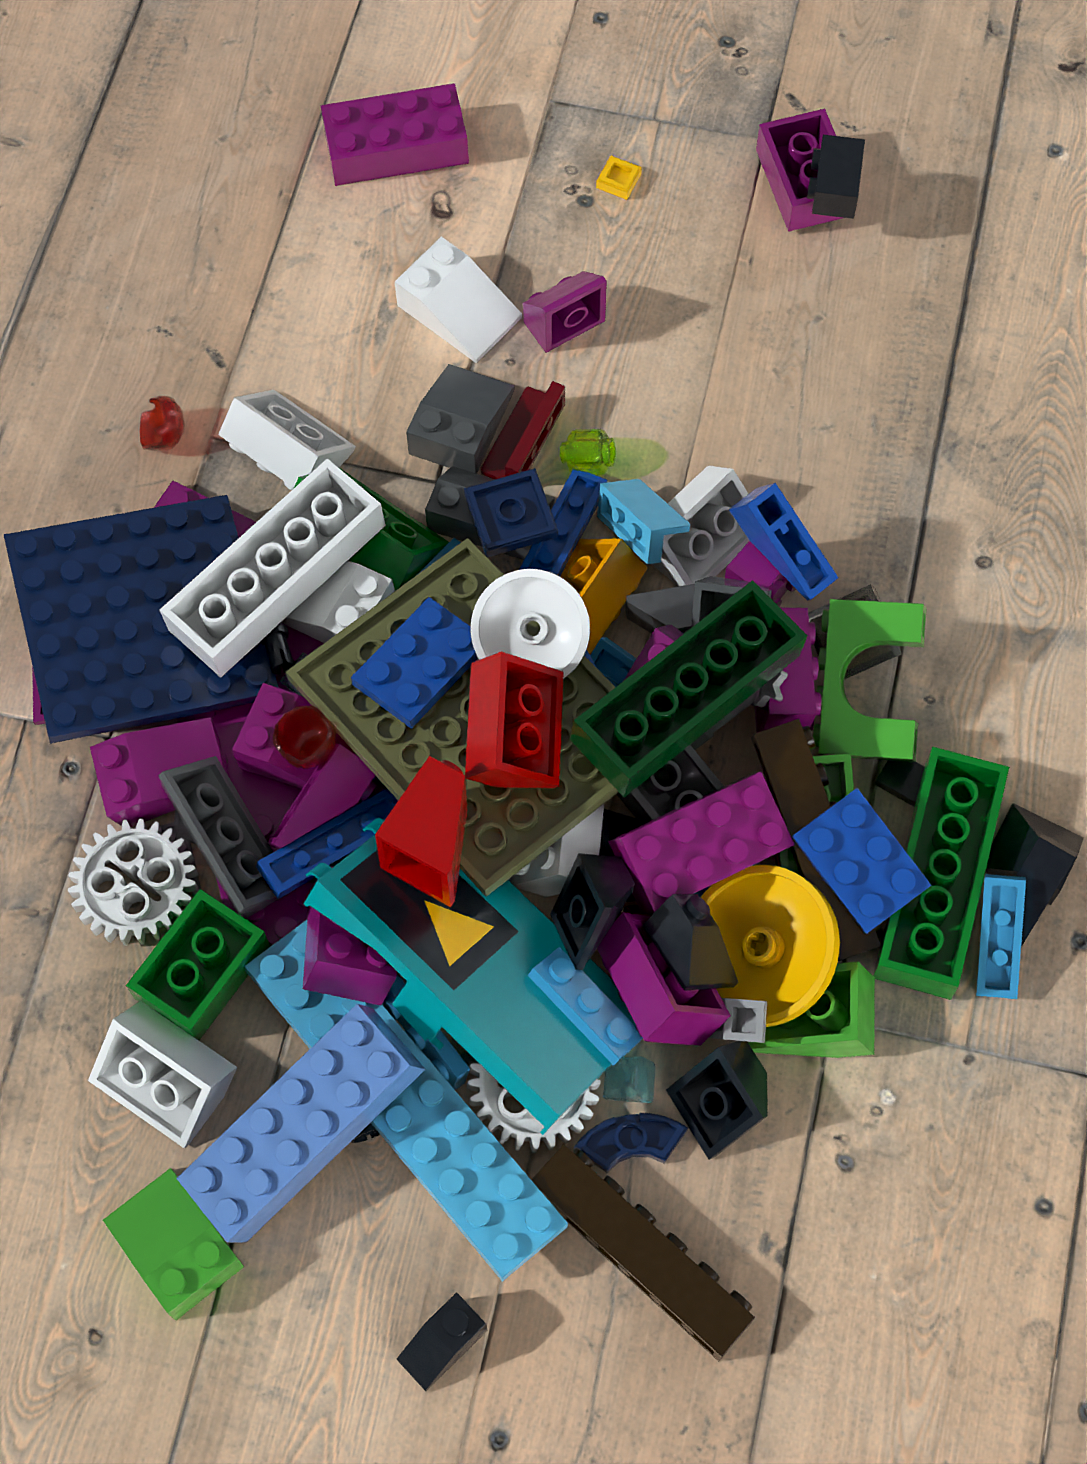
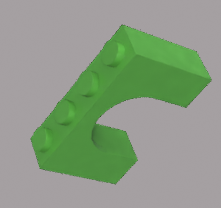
(850, 630)

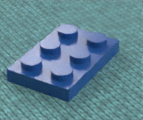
(417, 663)
(861, 861)

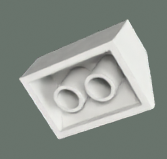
(281, 436)
(713, 531)
(161, 1073)

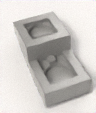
(746, 1021)

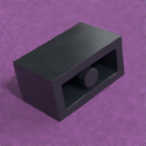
(838, 176)

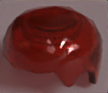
(162, 425)
(304, 737)

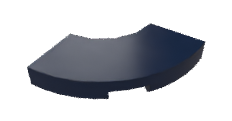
(631, 1137)

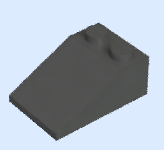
(458, 419)

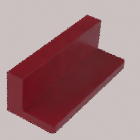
(525, 431)

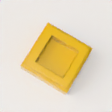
(618, 177)

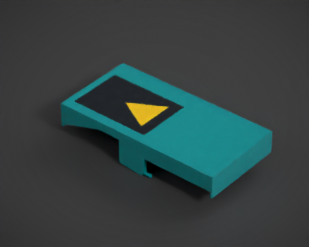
(471, 975)

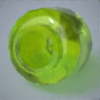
(588, 451)

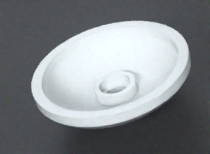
(528, 596)

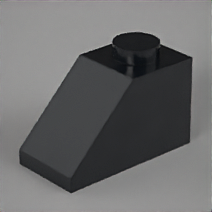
(442, 1341)

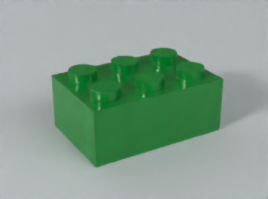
(198, 964)

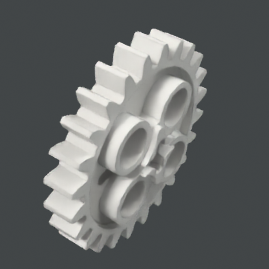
(110, 909)
(524, 1125)

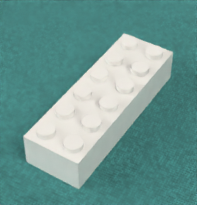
(273, 567)

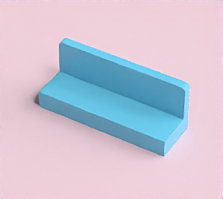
(639, 517)

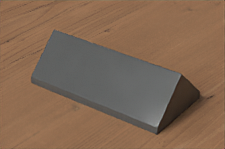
(222, 831)

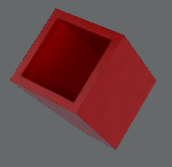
(426, 831)

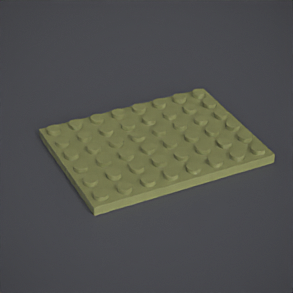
(502, 824)

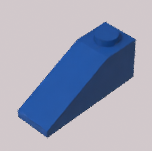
(783, 539)

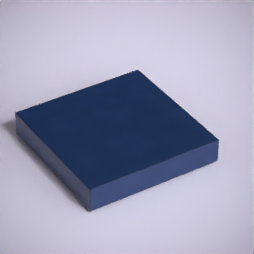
(511, 512)

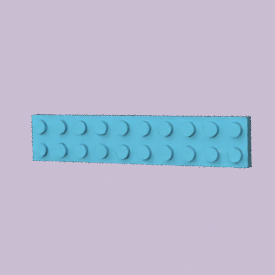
(427, 1127)

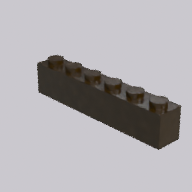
(801, 797)
(643, 1252)

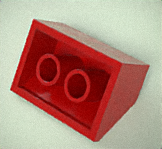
(514, 723)

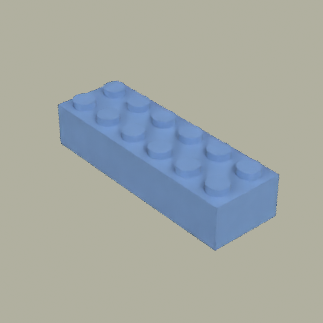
(300, 1124)

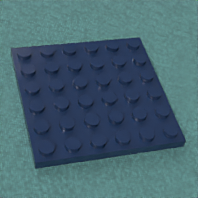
(96, 623)

